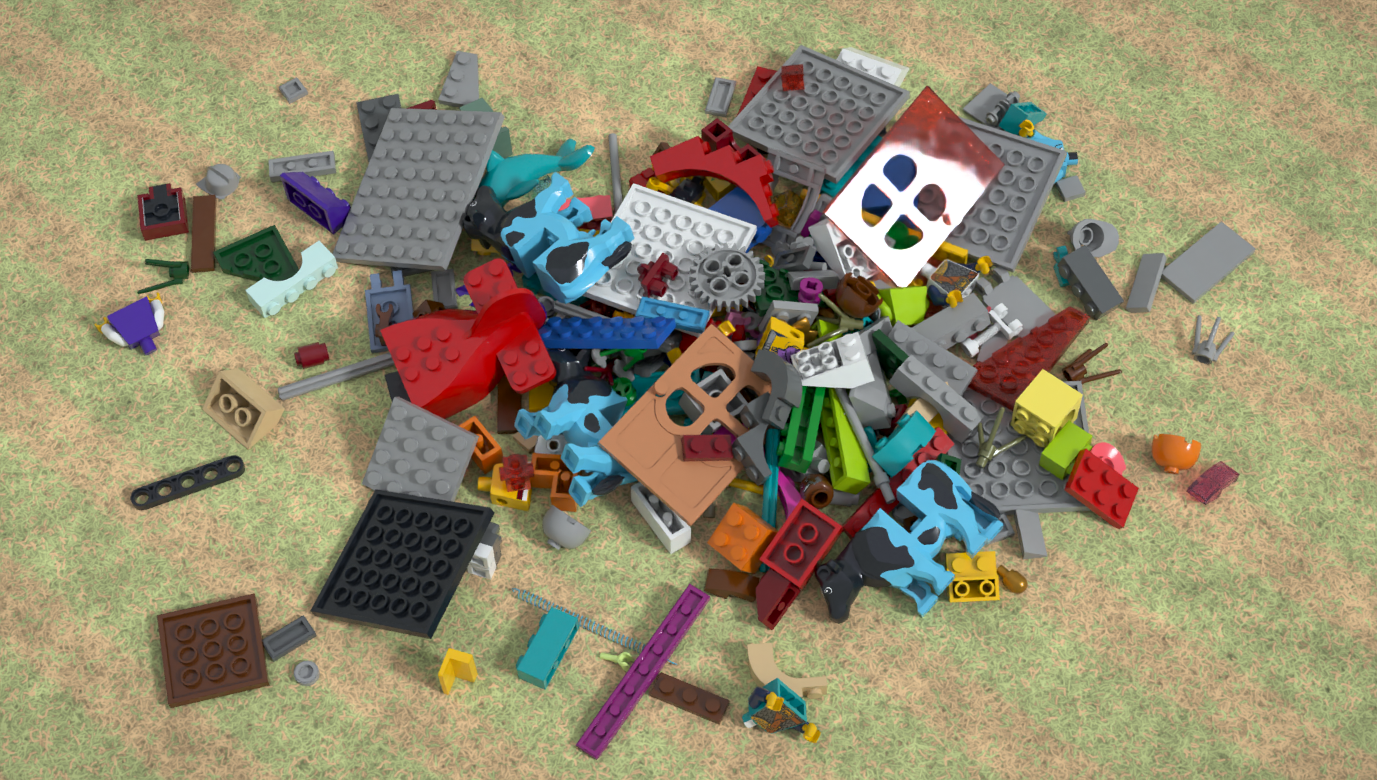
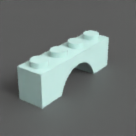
(271, 295)

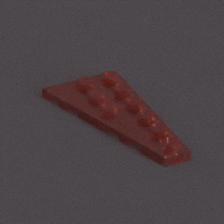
(1018, 363)

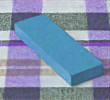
(685, 317)

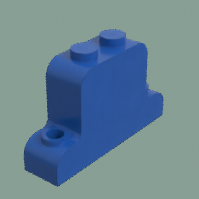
(899, 173)
(742, 207)

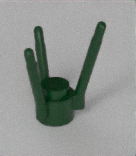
(177, 269)

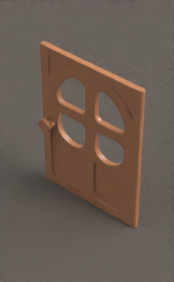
(651, 444)

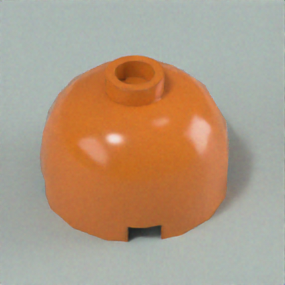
(1175, 452)

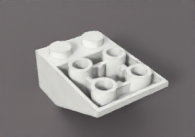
(840, 251)
(834, 364)

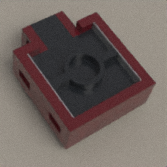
(162, 212)

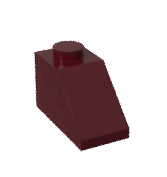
(774, 598)

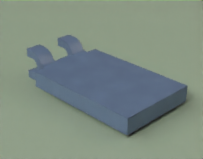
(398, 295)

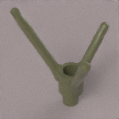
(844, 322)
(986, 449)

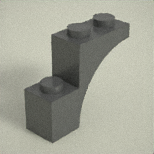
(749, 446)

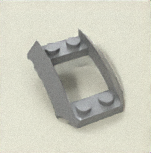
(801, 172)

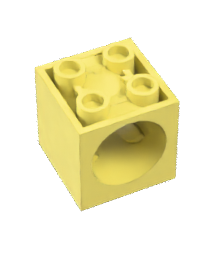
(1045, 408)

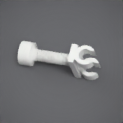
(970, 346)

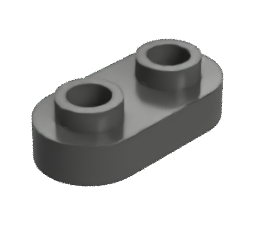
(649, 365)

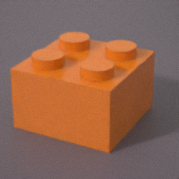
(742, 537)

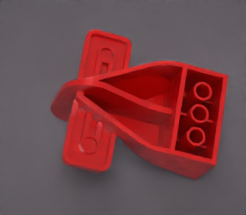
(461, 355)

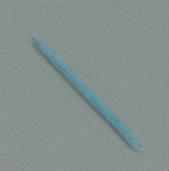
(584, 621)

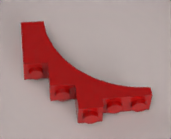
(697, 159)

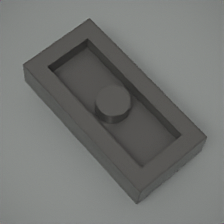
(795, 259)

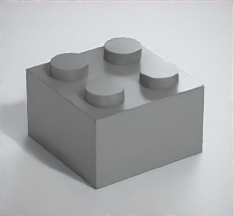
(713, 386)

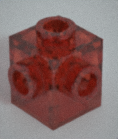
(516, 472)

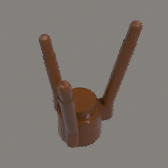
(1077, 370)

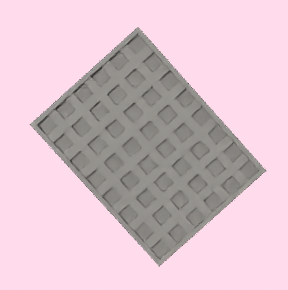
(418, 188)

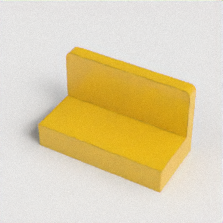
(457, 665)

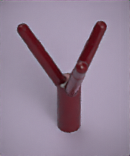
(606, 372)

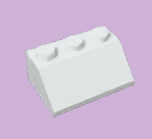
(874, 65)

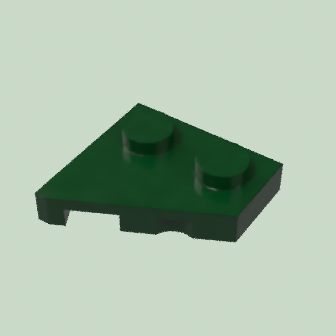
(889, 353)

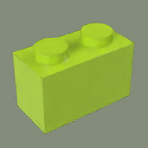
(1063, 450)

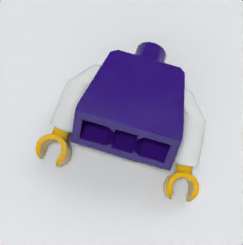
(135, 324)

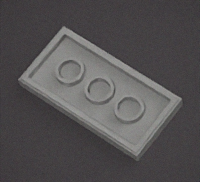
(1207, 262)

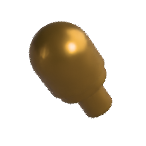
(1012, 580)

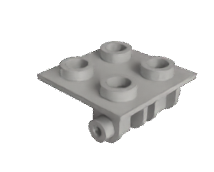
(991, 105)

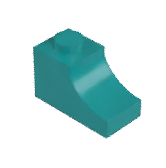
(1018, 113)

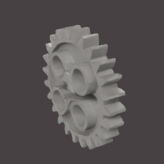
(726, 277)

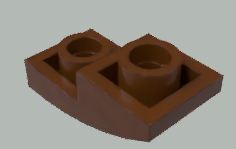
(729, 582)

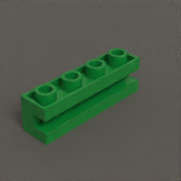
(801, 431)

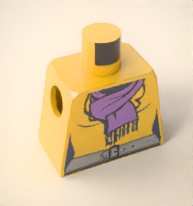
(781, 339)

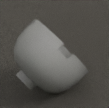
(563, 529)

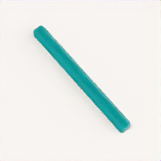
(771, 484)

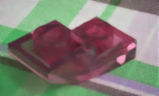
(1212, 482)

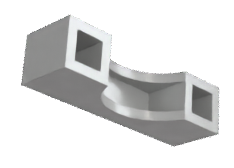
(957, 414)

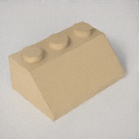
(242, 407)

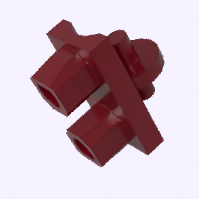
(653, 274)

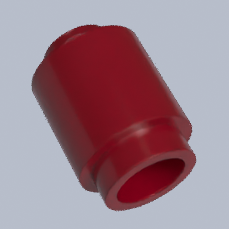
(311, 355)

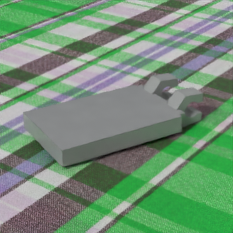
(1017, 297)

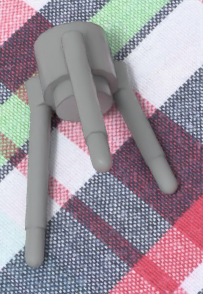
(1206, 351)

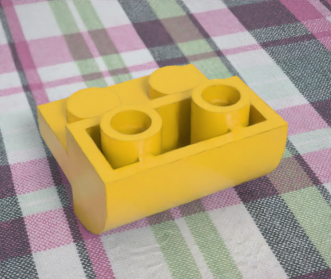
(974, 578)

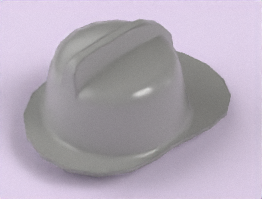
(219, 181)
(1097, 235)

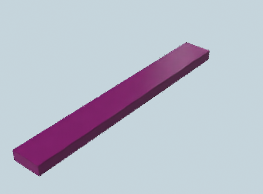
(643, 672)

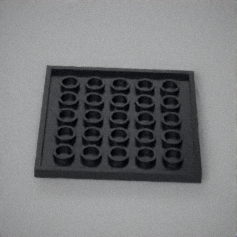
(403, 563)

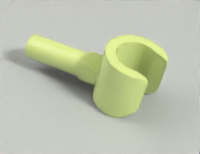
(622, 659)

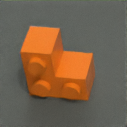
(487, 450)
(554, 474)

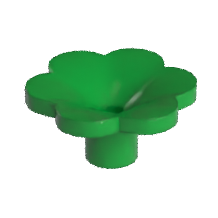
(900, 397)

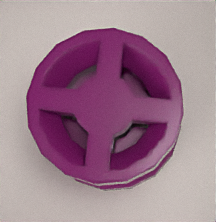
(809, 290)

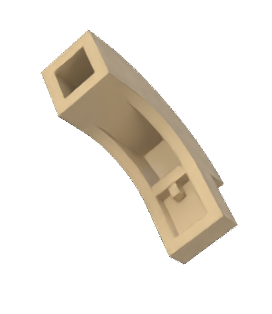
(764, 670)

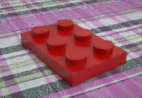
(1101, 488)

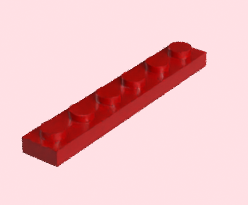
(938, 444)

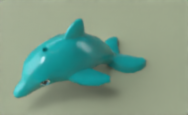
(519, 174)

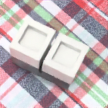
(487, 553)

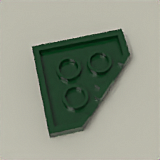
(258, 257)
(776, 288)

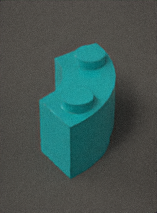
(909, 437)

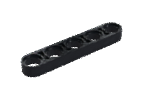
(176, 481)

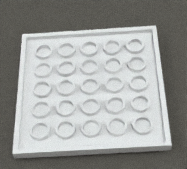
(672, 228)

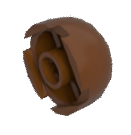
(857, 296)

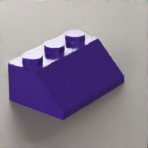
(315, 200)

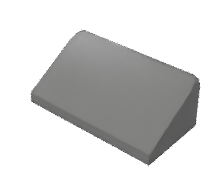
(828, 278)
(1030, 534)

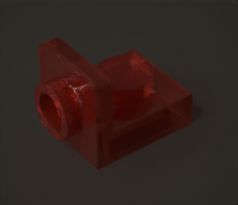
(792, 77)

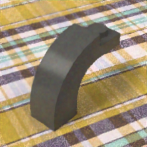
(785, 386)

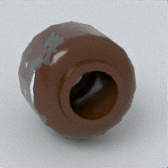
(816, 491)

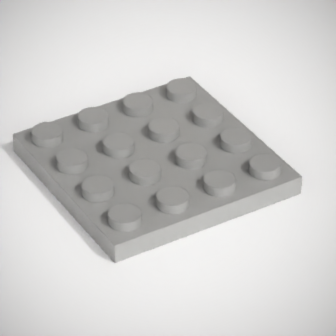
(419, 454)

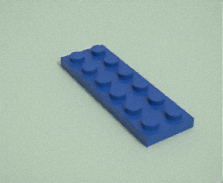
(606, 332)

